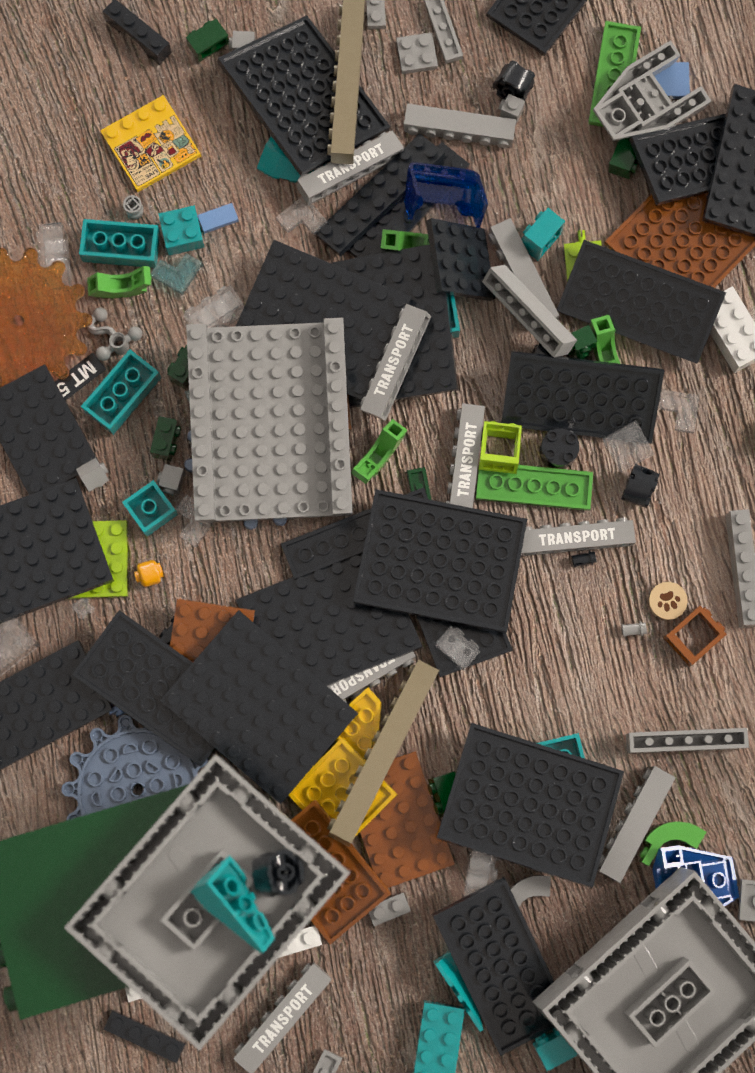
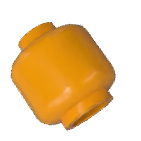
(148, 573)

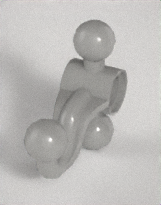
(103, 353)

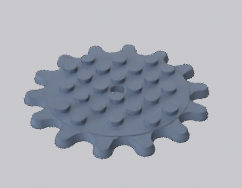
(122, 762)

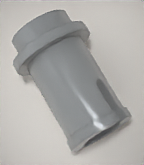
(634, 629)

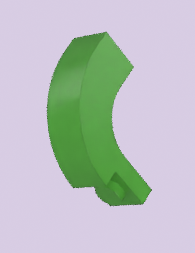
(402, 240)
(119, 286)
(605, 334)
(380, 452)
(681, 831)

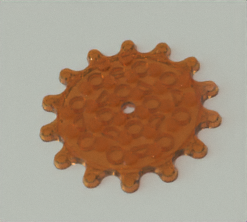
(48, 314)

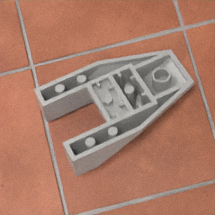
(640, 104)

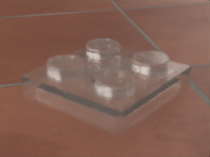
(628, 446)

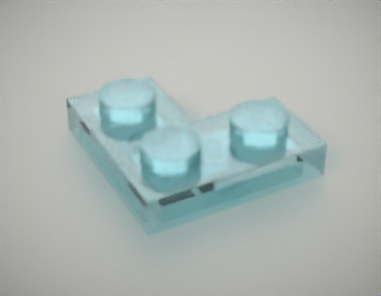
(179, 277)

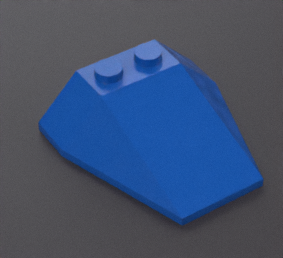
(714, 869)

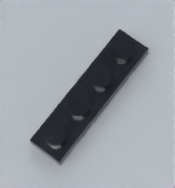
(144, 1036)

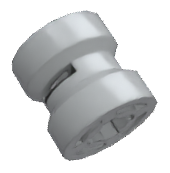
(136, 210)

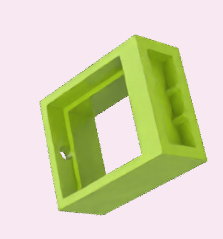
(498, 462)

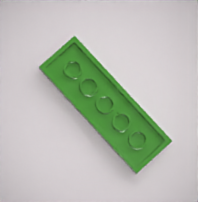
(616, 53)
(537, 487)

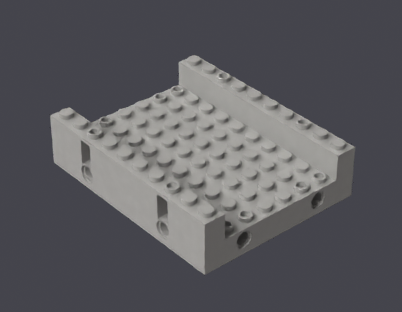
(269, 421)
(162, 937)
(661, 987)

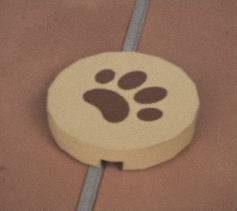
(667, 600)

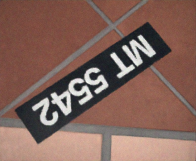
(80, 376)

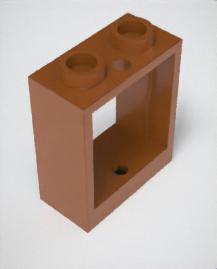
(679, 647)

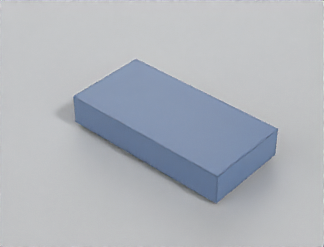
(218, 218)

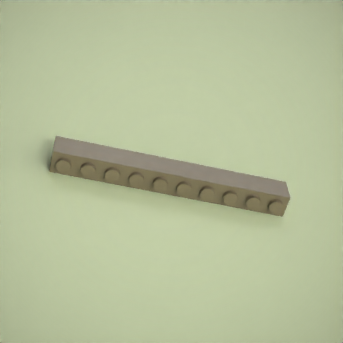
(347, 84)
(383, 753)

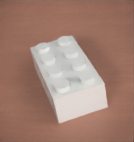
(734, 332)

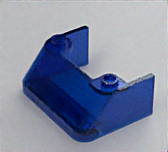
(445, 186)

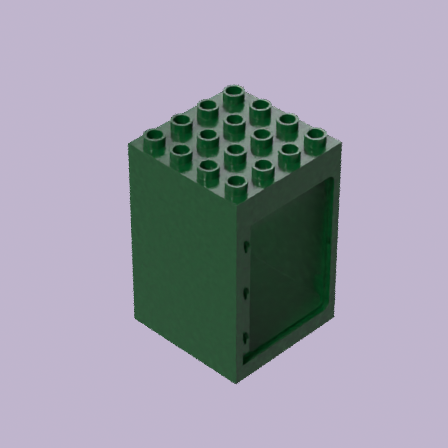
(45, 884)

